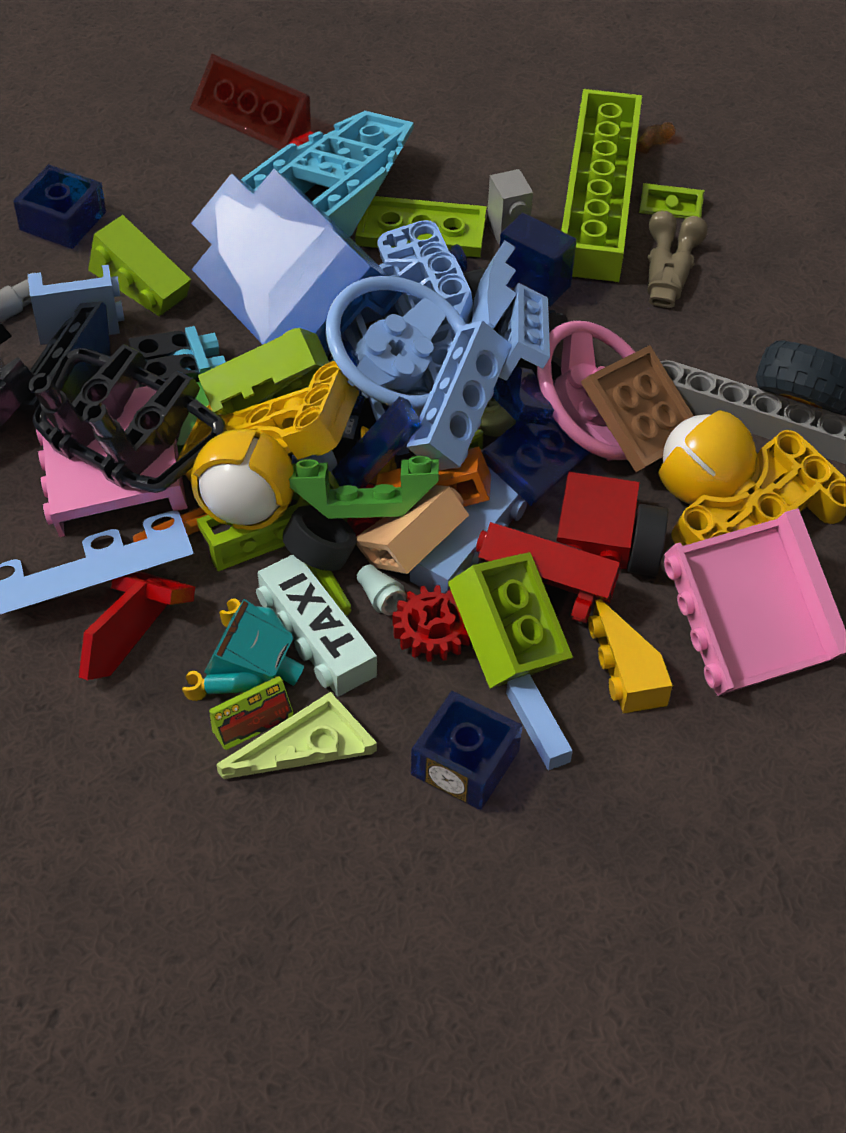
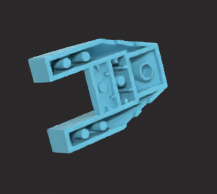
(346, 160)

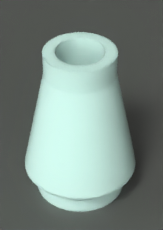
(381, 589)

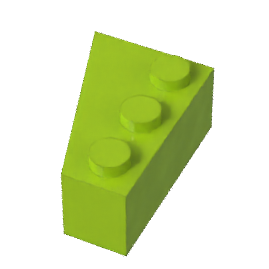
(140, 266)
(264, 372)

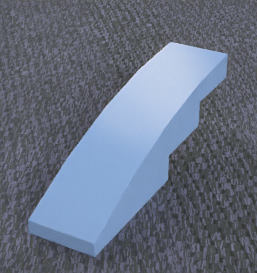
(492, 293)

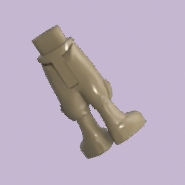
(668, 270)

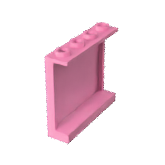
(82, 490)
(756, 603)

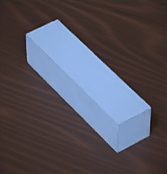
(539, 722)

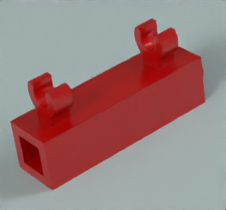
(557, 565)

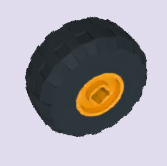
(804, 375)

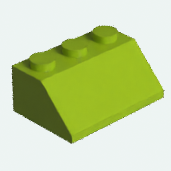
(509, 618)

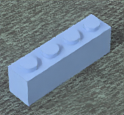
(458, 549)

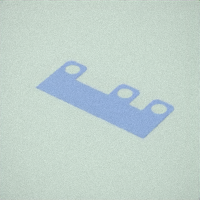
(98, 565)

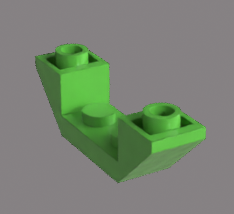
(347, 501)

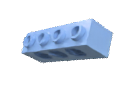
(460, 395)

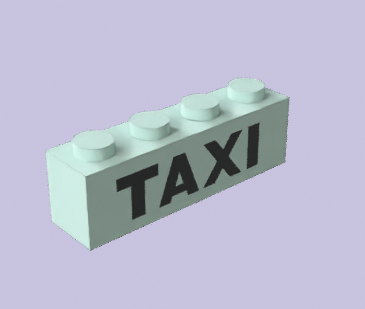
(317, 625)

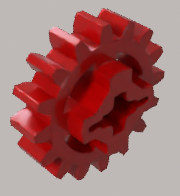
(434, 620)

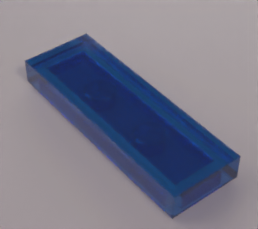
(378, 445)

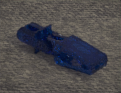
(523, 397)

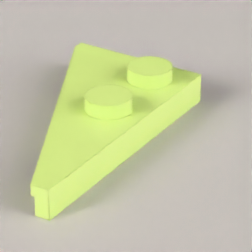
(311, 736)

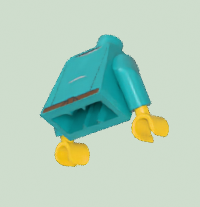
(247, 653)

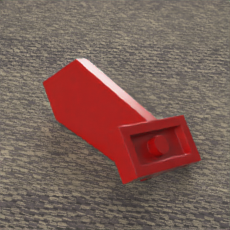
(127, 620)

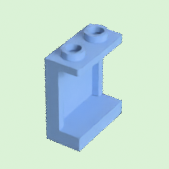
(57, 302)

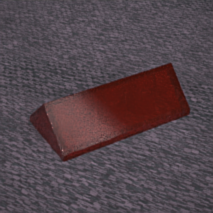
(252, 103)

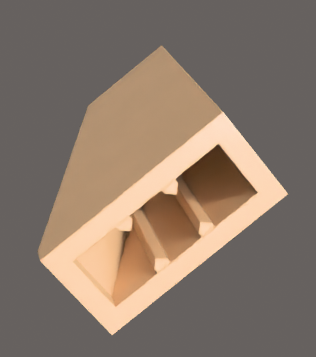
(406, 540)

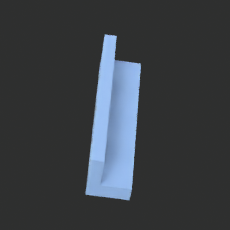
(526, 329)

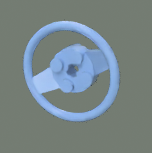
(394, 348)

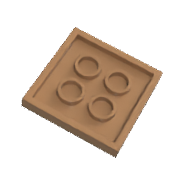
(638, 405)

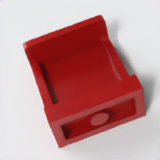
(599, 515)

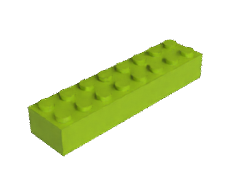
(601, 182)

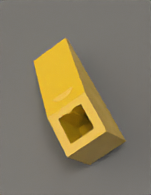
(635, 666)

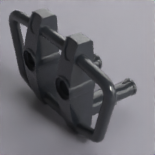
(100, 405)

